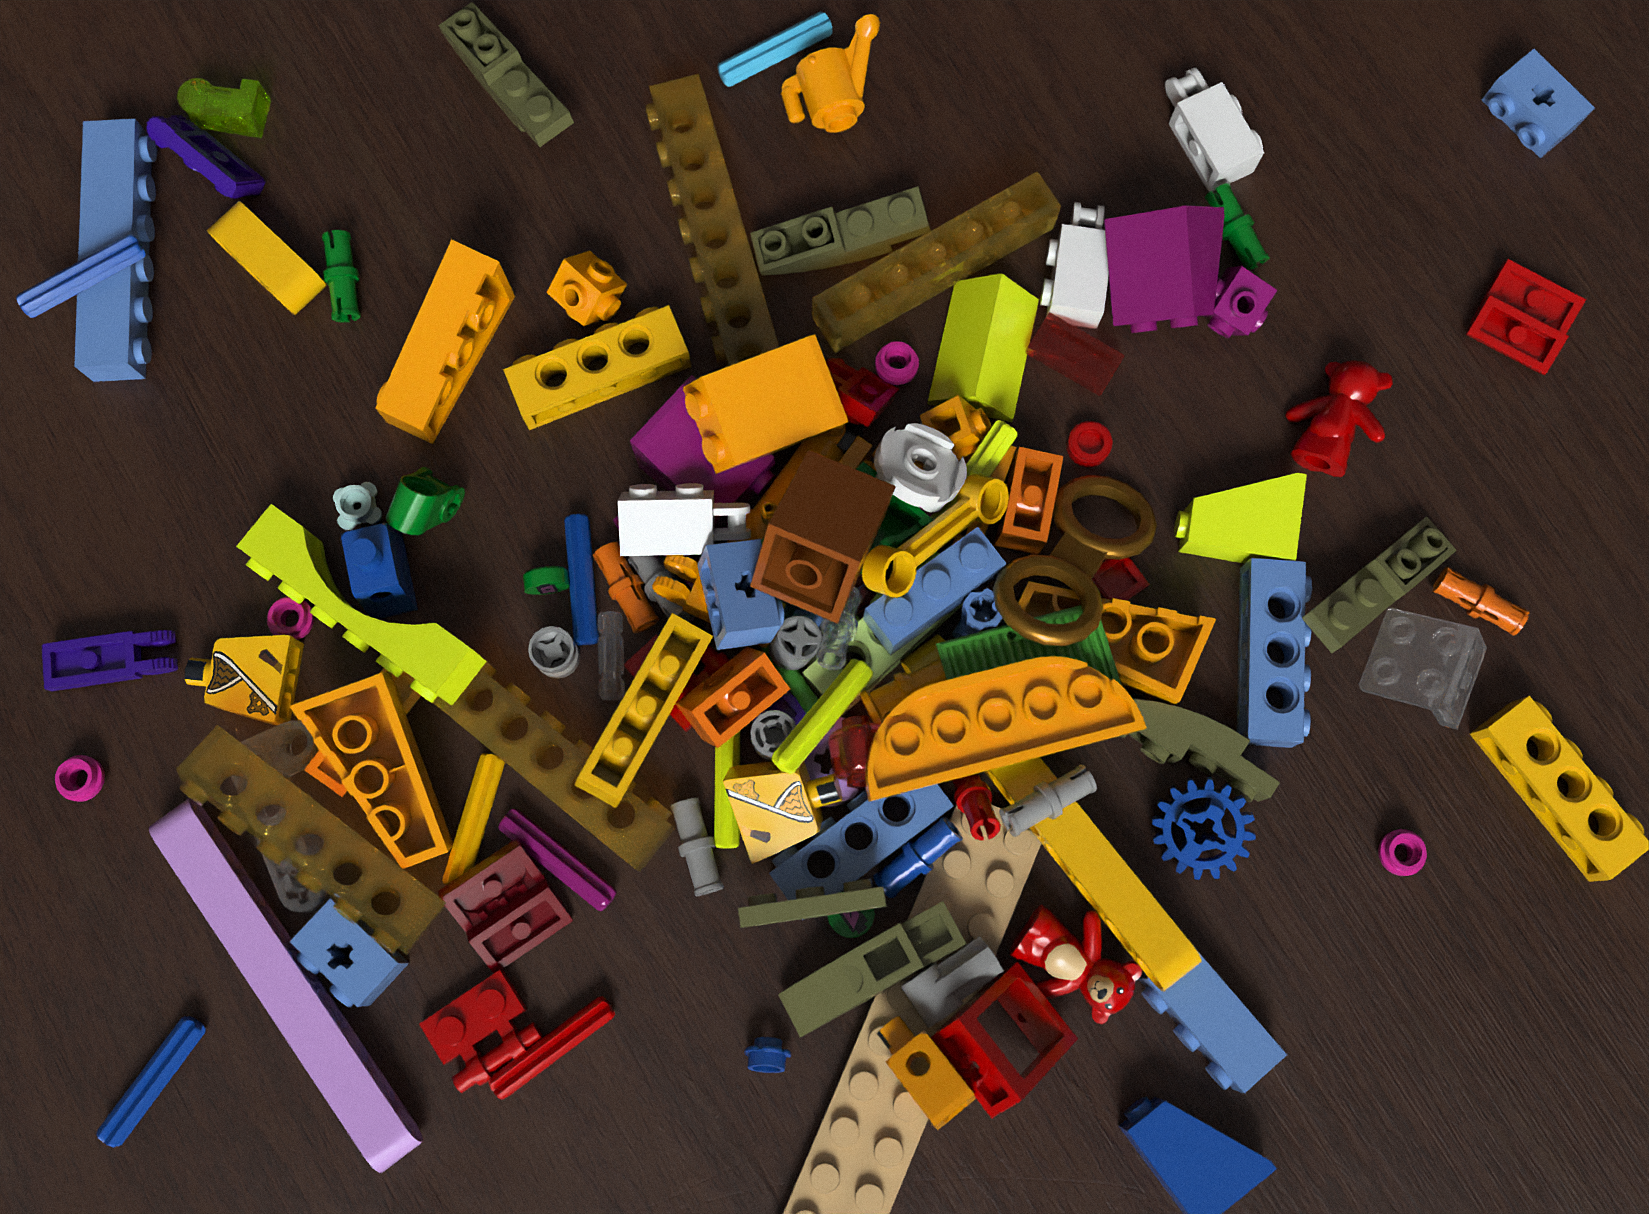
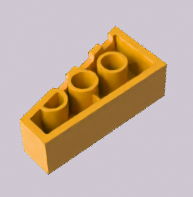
(445, 341)
(1149, 646)
(379, 764)

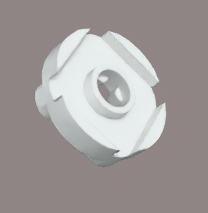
(924, 488)

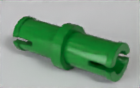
(1238, 228)
(341, 276)

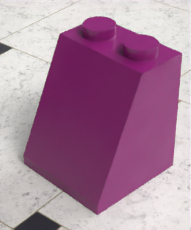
(1164, 266)
(672, 455)

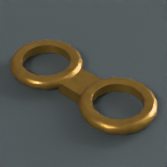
(1074, 561)

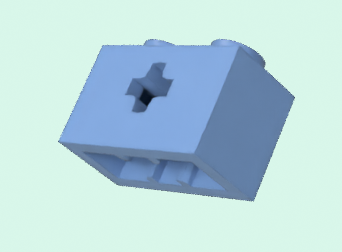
(1537, 103)
(726, 582)
(321, 952)

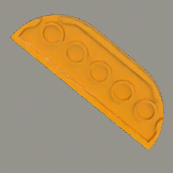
(995, 722)

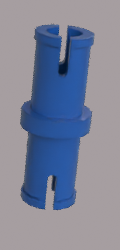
(918, 857)

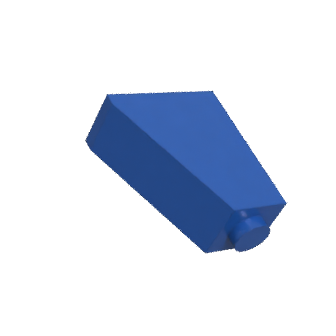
(1192, 1160)

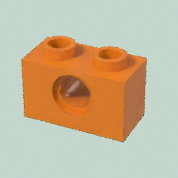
(1031, 501)
(733, 696)

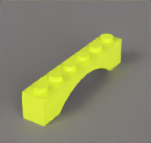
(425, 651)

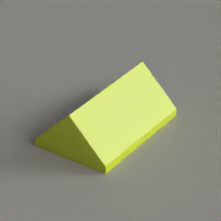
(985, 345)

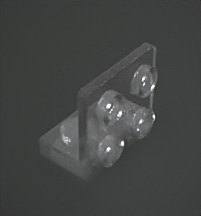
(1425, 664)

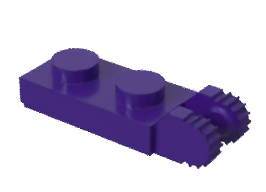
(205, 155)
(104, 659)

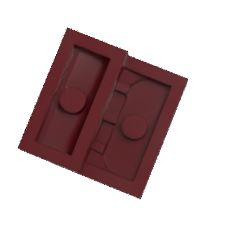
(505, 906)

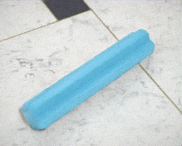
(775, 49)

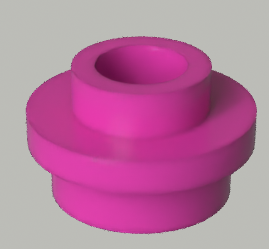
(901, 353)
(281, 609)
(67, 774)
(1415, 852)

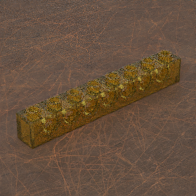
(685, 104)

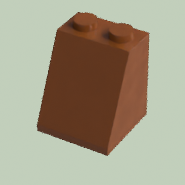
(821, 535)

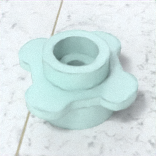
(348, 496)

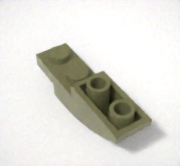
(505, 75)
(840, 238)
(1378, 584)
(1211, 745)
(871, 968)

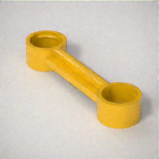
(934, 535)

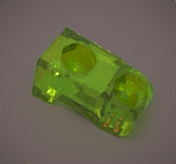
(224, 108)

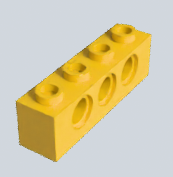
(585, 387)
(643, 710)
(1619, 834)

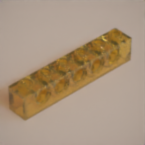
(935, 261)
(224, 756)
(633, 844)

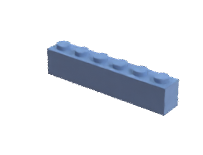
(115, 203)

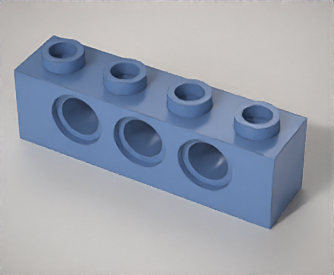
(1256, 718)
(791, 869)

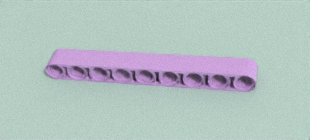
(285, 987)

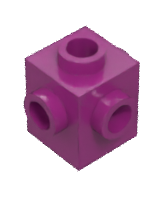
(1240, 303)

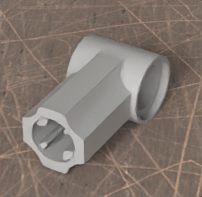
(943, 986)

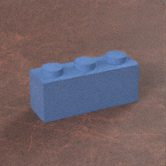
(936, 591)
(1217, 1025)

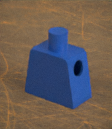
(378, 564)

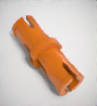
(625, 587)
(1481, 601)

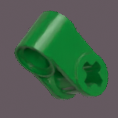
(423, 502)

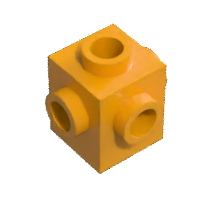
(587, 288)
(960, 423)

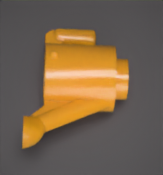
(832, 81)

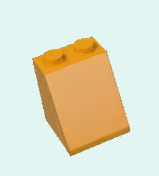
(764, 404)

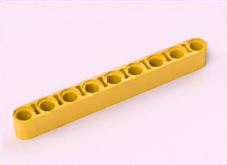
(1093, 867)

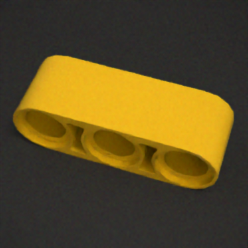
(267, 258)

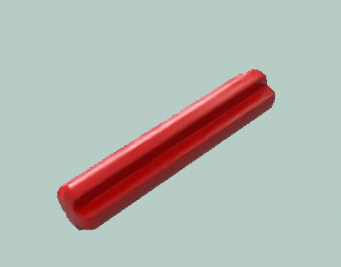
(551, 1047)

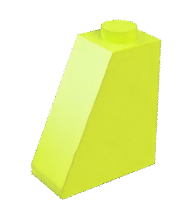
(1245, 521)

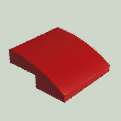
(1525, 316)

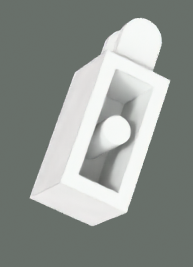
(1212, 130)
(1078, 269)
(675, 520)

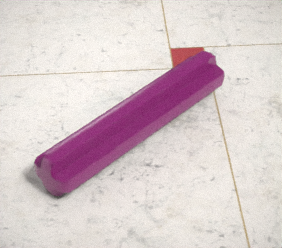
(558, 859)

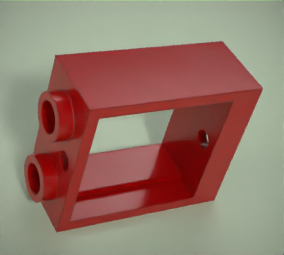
(965, 1040)

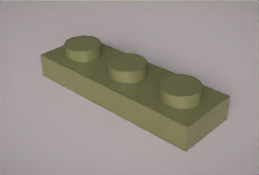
(811, 903)

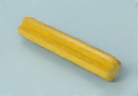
(474, 816)

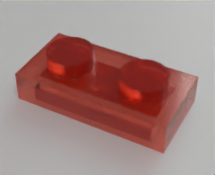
(1074, 354)

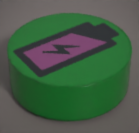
(546, 580)
(852, 923)

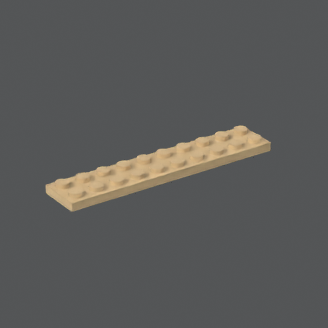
(871, 1116)

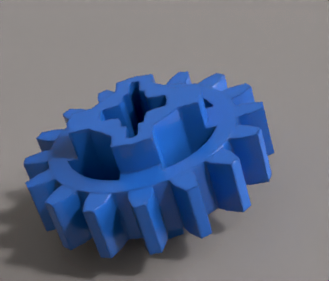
(1192, 846)

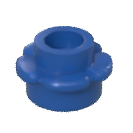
(767, 1055)

